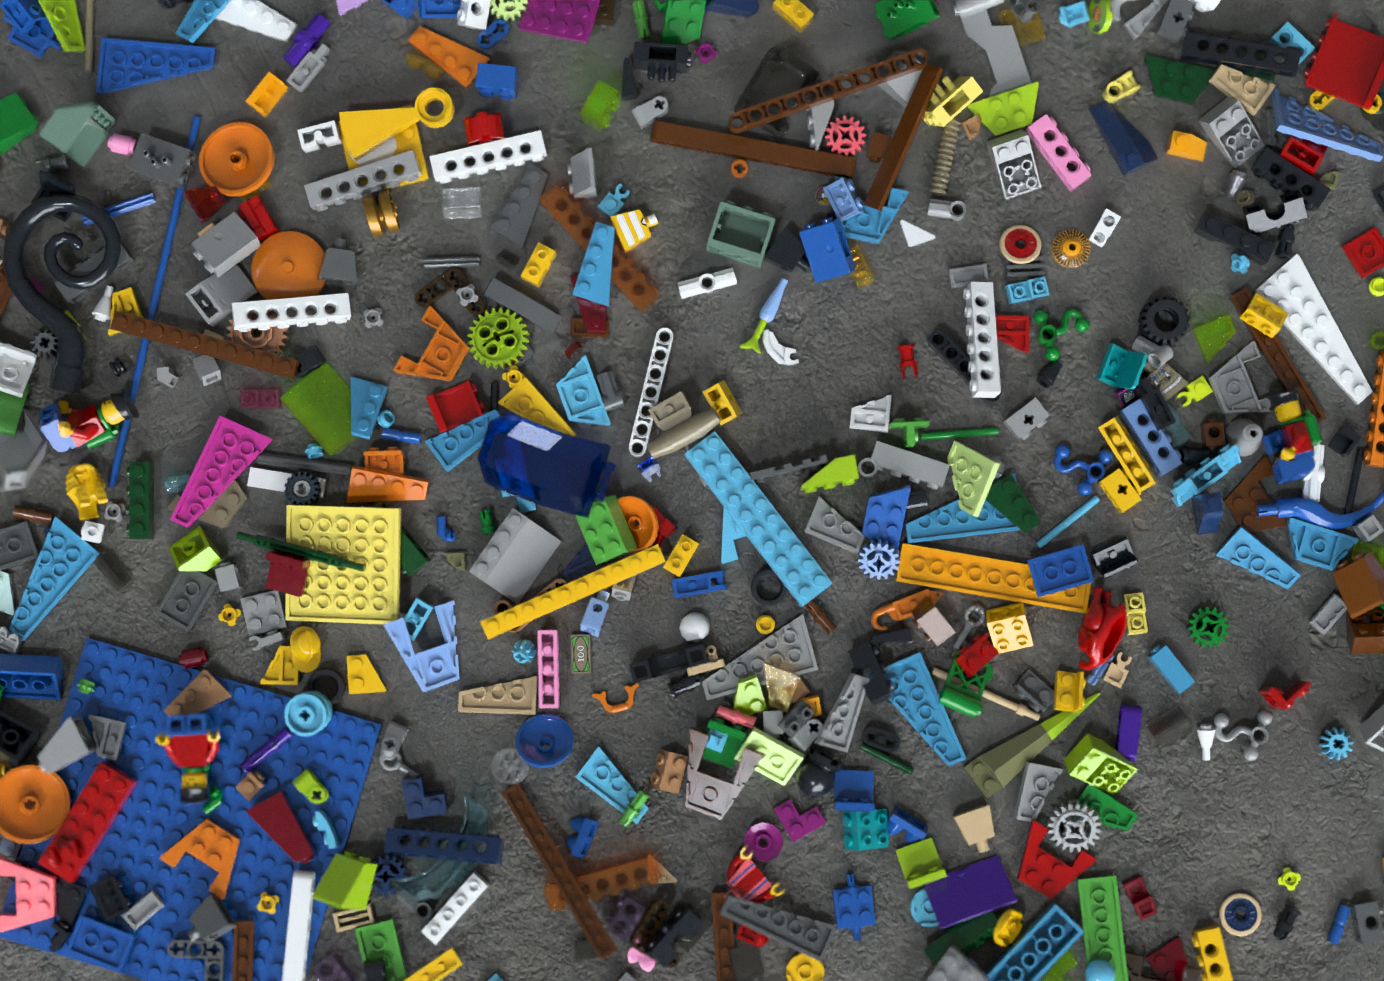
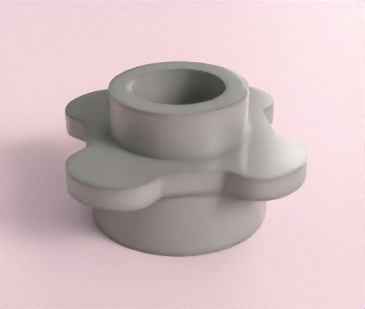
(462, 293)
(368, 317)
(109, 511)

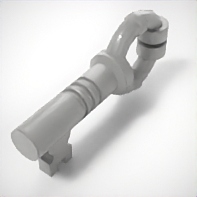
(969, 624)
(398, 765)

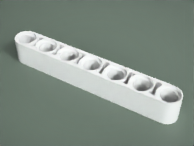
(654, 364)
(299, 926)

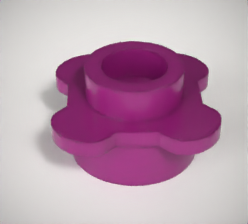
(705, 57)

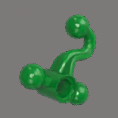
(1040, 317)

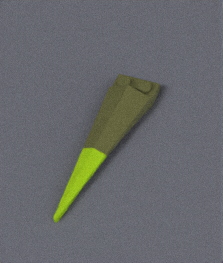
(1001, 764)

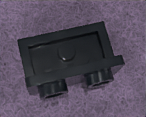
(1114, 557)
(109, 897)

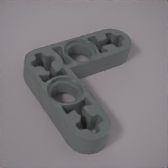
(211, 958)

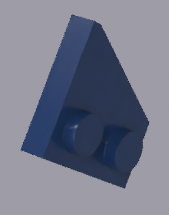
(581, 565)

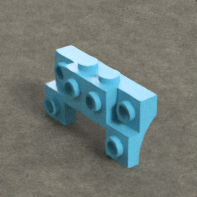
(1206, 475)

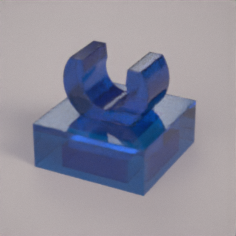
(648, 468)

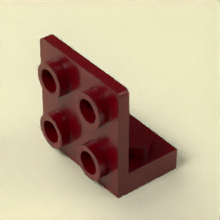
(287, 573)

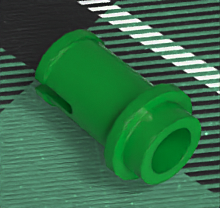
(486, 522)

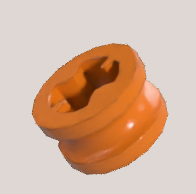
(734, 172)

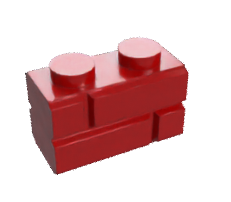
(258, 218)

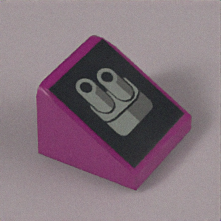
(1126, 396)

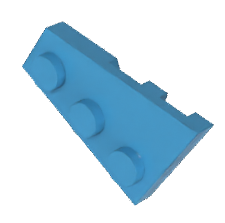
(365, 406)

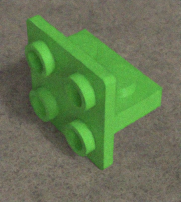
(909, 434)

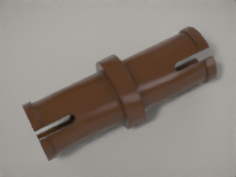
(33, 514)
(820, 616)

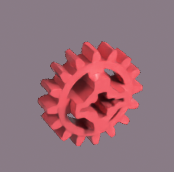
(839, 131)

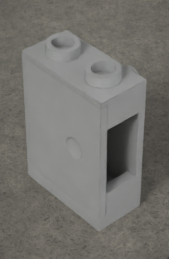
(225, 245)

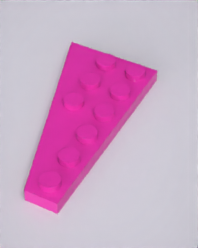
(223, 459)

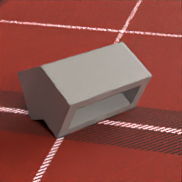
(167, 376)

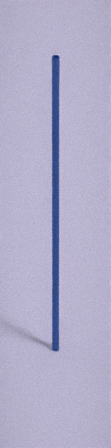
(152, 309)

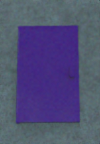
(971, 894)

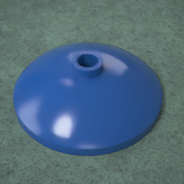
(542, 731)

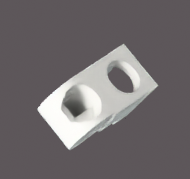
(1104, 227)

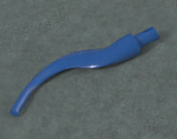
(1316, 514)

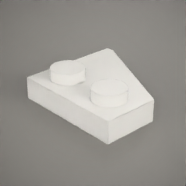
(872, 416)

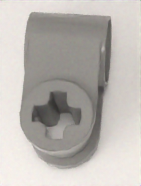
(649, 112)
(805, 737)
(393, 738)

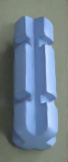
(1097, 672)

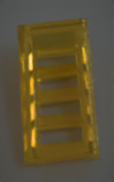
(869, 279)

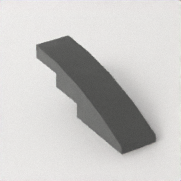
(522, 305)

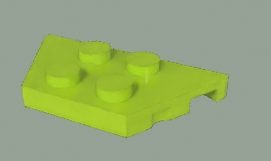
(1007, 110)

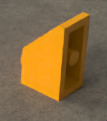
(1186, 146)

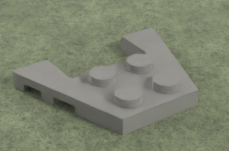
(1233, 385)

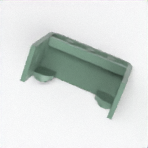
(78, 129)

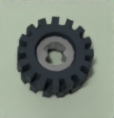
(312, 490)

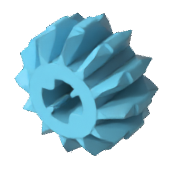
(1343, 743)

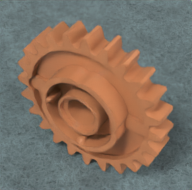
(269, 341)

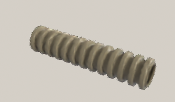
(944, 158)

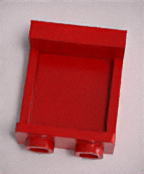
(455, 406)

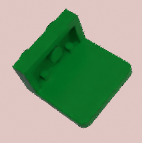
(732, 744)

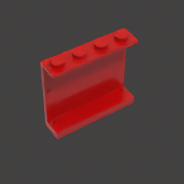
(1347, 64)

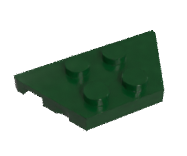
(1177, 79)

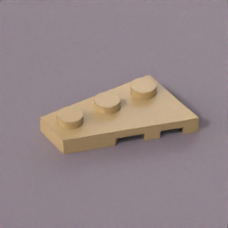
(1236, 85)

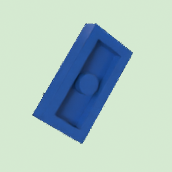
(901, 820)
(580, 844)

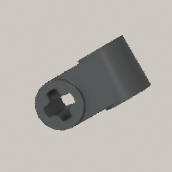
(1024, 6)

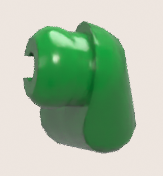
(215, 801)

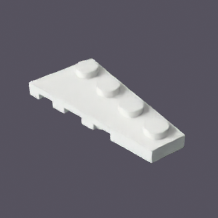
(258, 18)

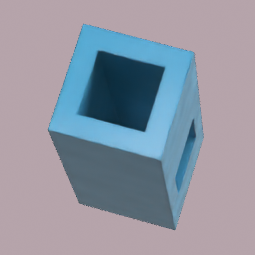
(1170, 668)

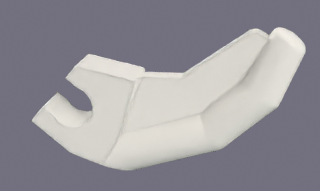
(776, 351)

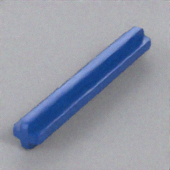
(125, 206)

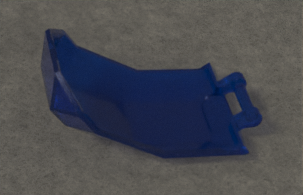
(544, 464)

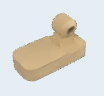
(713, 663)

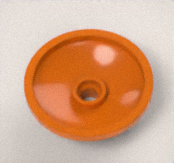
(638, 509)

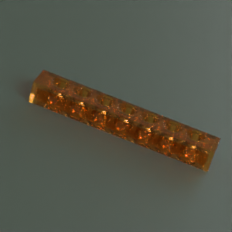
(550, 202)

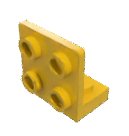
(1009, 628)

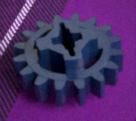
(387, 866)

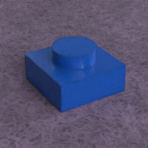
(1273, 441)

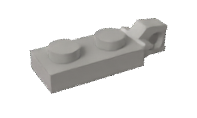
(308, 68)

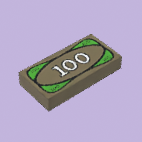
(580, 654)

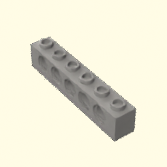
(316, 190)

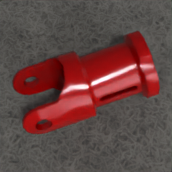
(907, 359)

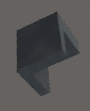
(1344, 441)

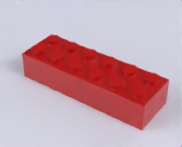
(91, 817)

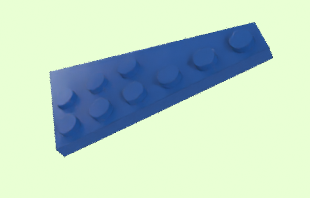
(137, 63)

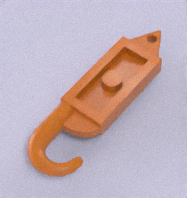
(902, 608)

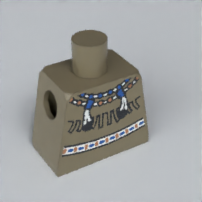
(1165, 379)

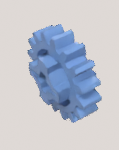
(869, 559)

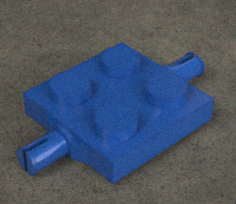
(37, 39)
(853, 907)

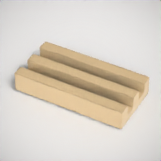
(337, 921)

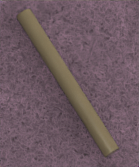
(89, 36)

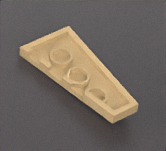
(501, 698)

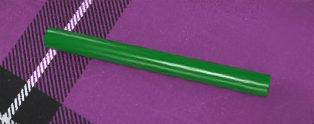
(959, 433)

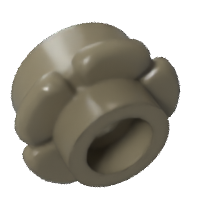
(1245, 198)

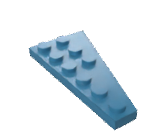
(955, 523)
(55, 572)
(918, 703)

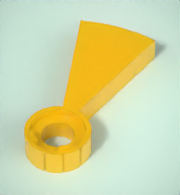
(372, 128)

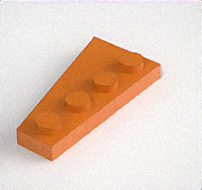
(452, 57)
(379, 485)

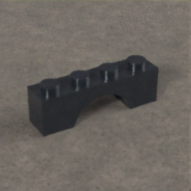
(1248, 244)
(668, 663)

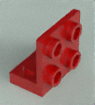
(1278, 700)

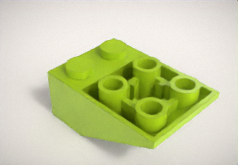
(838, 471)
(1099, 765)

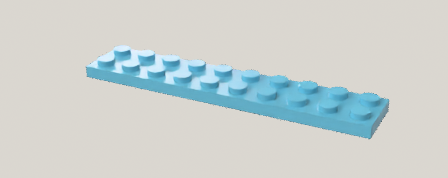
(758, 519)

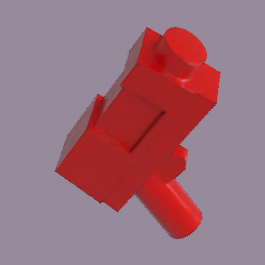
(665, 527)

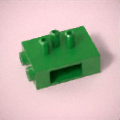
(904, 16)

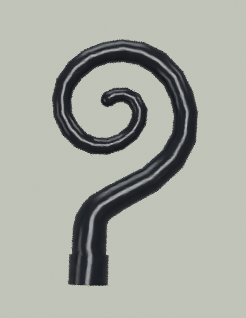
(68, 371)

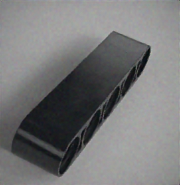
(954, 363)

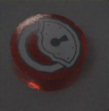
(573, 350)

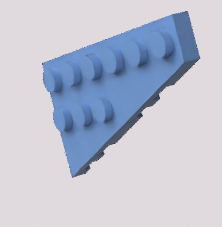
(1319, 128)

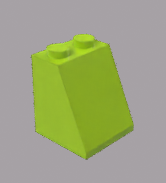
(346, 882)

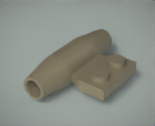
(679, 425)

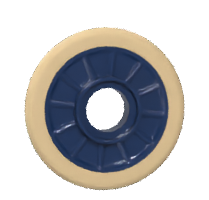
(1249, 922)

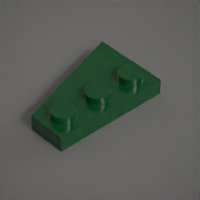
(1012, 503)

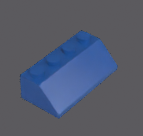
(31, 676)

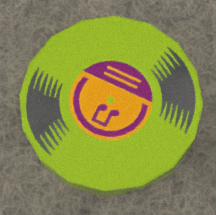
(1100, 16)

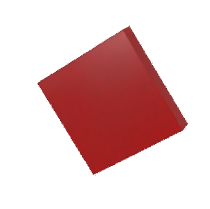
(1366, 252)

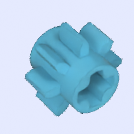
(524, 651)

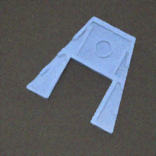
(435, 665)

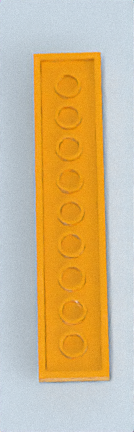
(982, 577)

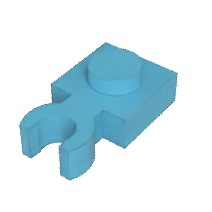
(612, 203)

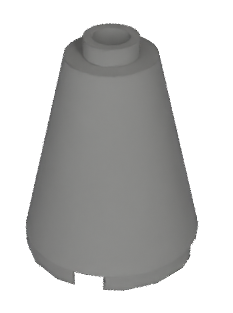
(1244, 434)

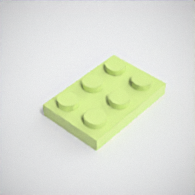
(778, 759)

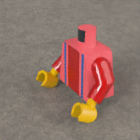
(748, 881)

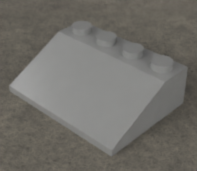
(515, 556)

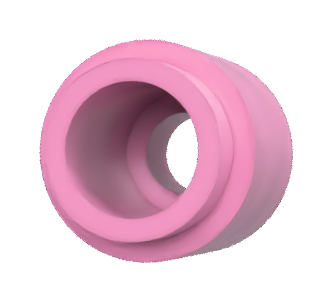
(122, 144)

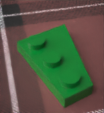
(1110, 810)

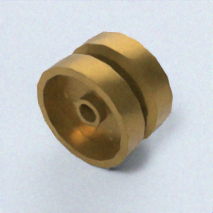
(381, 214)

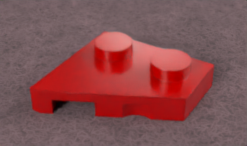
(1013, 331)

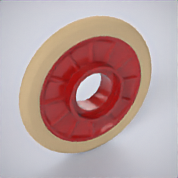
(1016, 254)

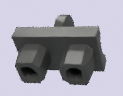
(796, 718)

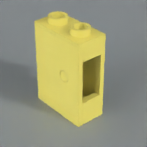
(951, 100)

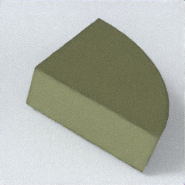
(1330, 179)
(457, 560)

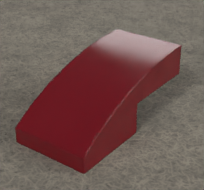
(1139, 897)

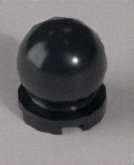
(816, 775)

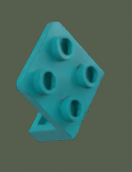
(1121, 367)
(865, 829)

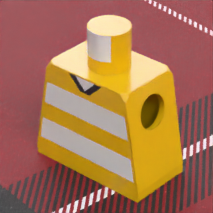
(633, 228)

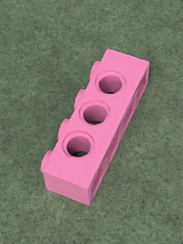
(1071, 179)
(548, 669)

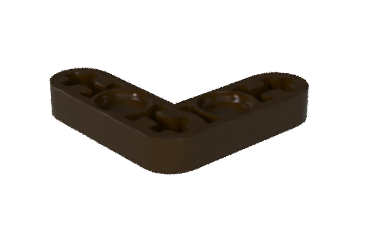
(449, 286)
(651, 932)

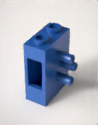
(827, 249)

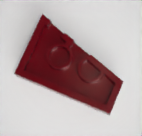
(592, 313)

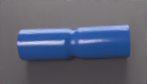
(398, 435)
(1338, 925)

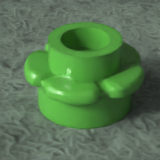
(85, 686)

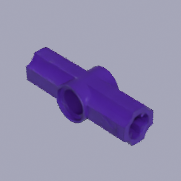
(306, 40)

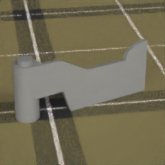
(997, 41)

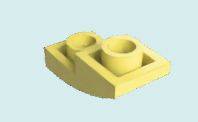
(1135, 613)

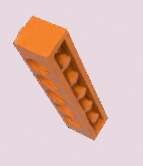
(1376, 416)

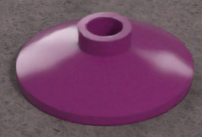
(770, 849)

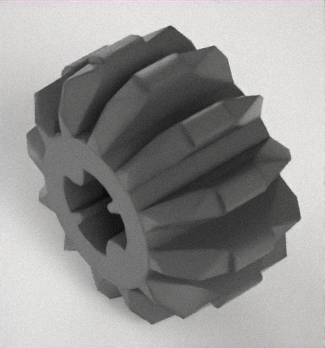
(40, 341)

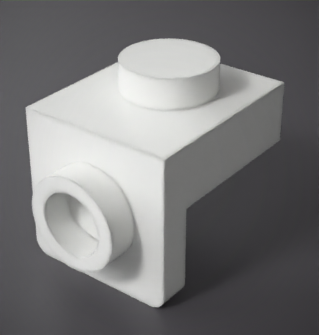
(92, 531)

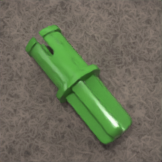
(641, 19)
(633, 808)

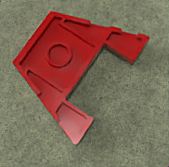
(1044, 870)

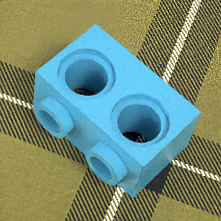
(1293, 39)

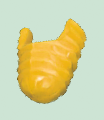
(86, 489)

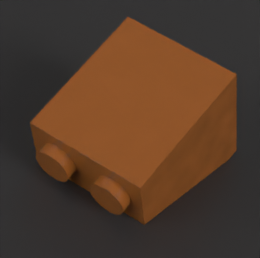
(1360, 583)

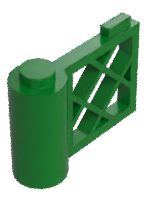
(963, 699)

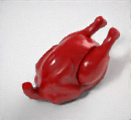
(1101, 629)

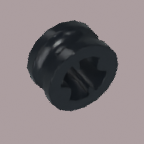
(118, 367)

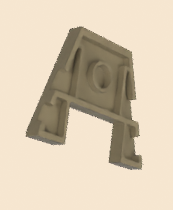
(223, 508)

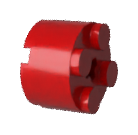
(483, 128)

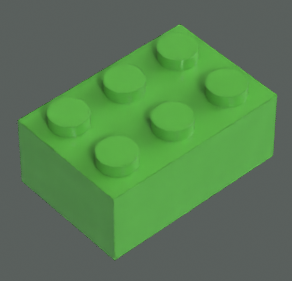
(606, 531)

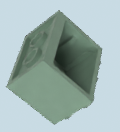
(740, 234)

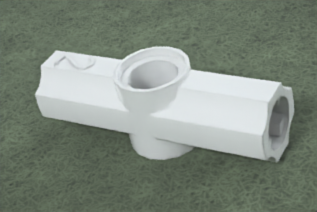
(719, 279)
(1313, 481)

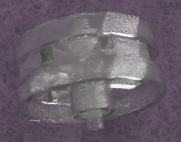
(509, 766)

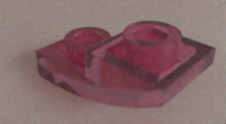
(260, 399)

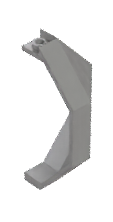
(21, 454)

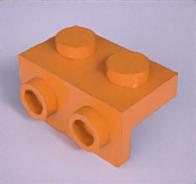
(388, 461)

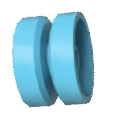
(308, 702)

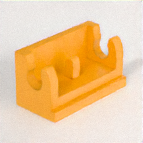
(267, 94)

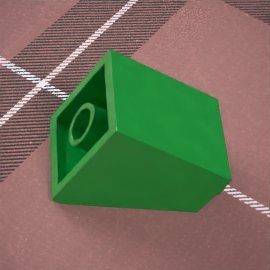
(15, 122)

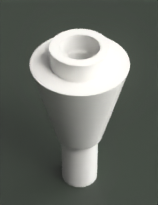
(103, 308)
(1206, 735)

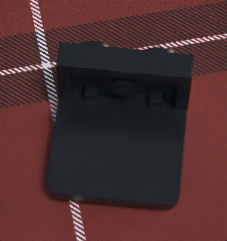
(53, 185)

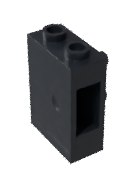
(661, 58)

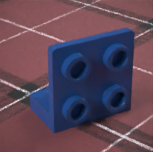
(23, 13)
(854, 790)

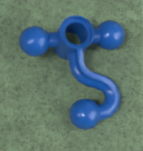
(1084, 487)

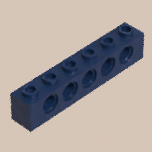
(396, 836)

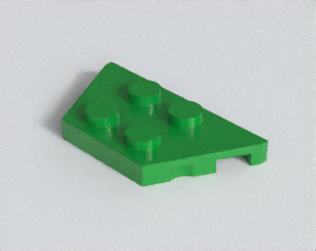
(682, 21)

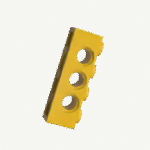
(1128, 454)
(1218, 955)

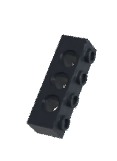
(1285, 169)

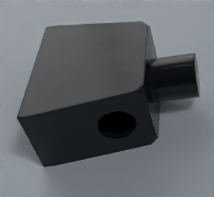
(787, 253)

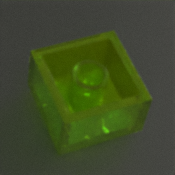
(600, 106)

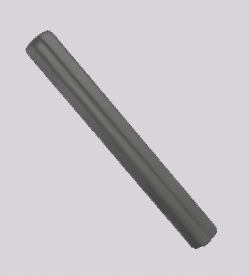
(304, 464)

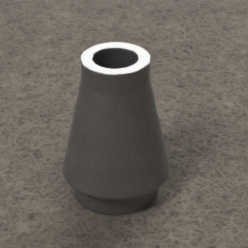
(1235, 183)

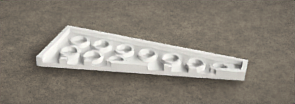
(1314, 326)

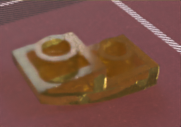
(429, 68)

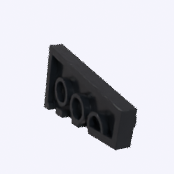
(68, 895)

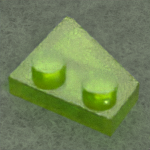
(1213, 335)

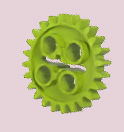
(492, 323)

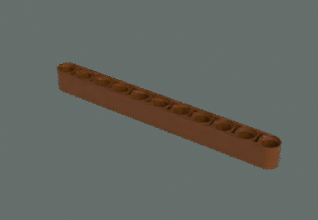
(835, 84)
(752, 149)

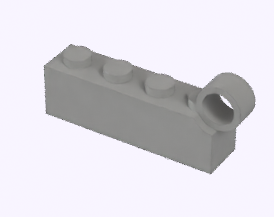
(906, 463)

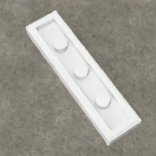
(276, 480)

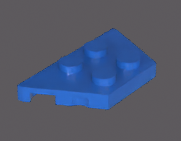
(886, 516)

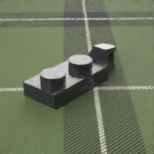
(1155, 404)

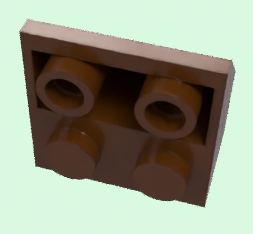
(1366, 632)

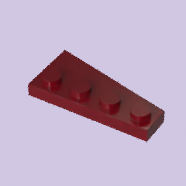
(1168, 960)

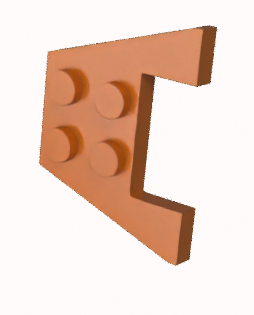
(441, 356)
(211, 846)

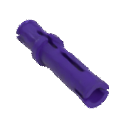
(251, 763)

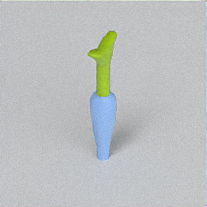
(766, 315)

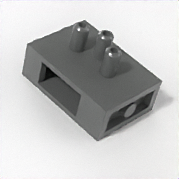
(162, 161)

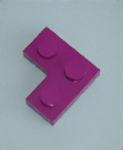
(796, 824)

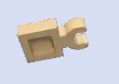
(1116, 673)

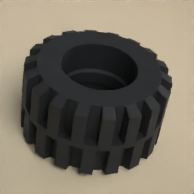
(1176, 311)

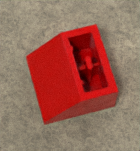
(1303, 153)

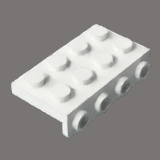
(15, 369)

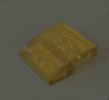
(1025, 32)

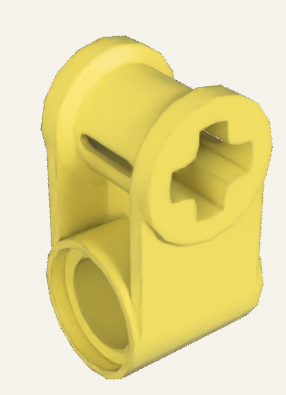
(1123, 86)

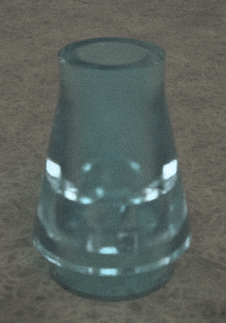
(176, 482)

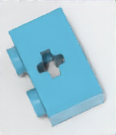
(417, 616)

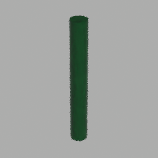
(886, 758)

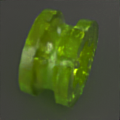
(1372, 338)

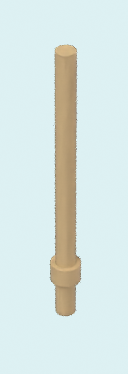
(1020, 709)

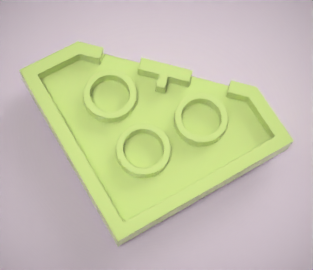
(971, 476)

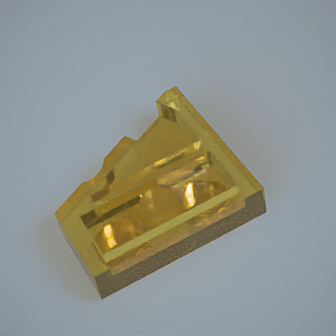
(780, 686)

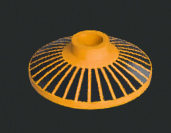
(1064, 255)

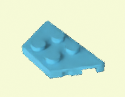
(581, 396)

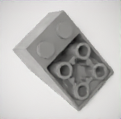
(818, 119)
(1231, 131)
(1014, 163)
(215, 295)

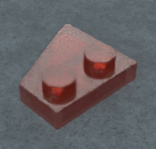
(204, 201)

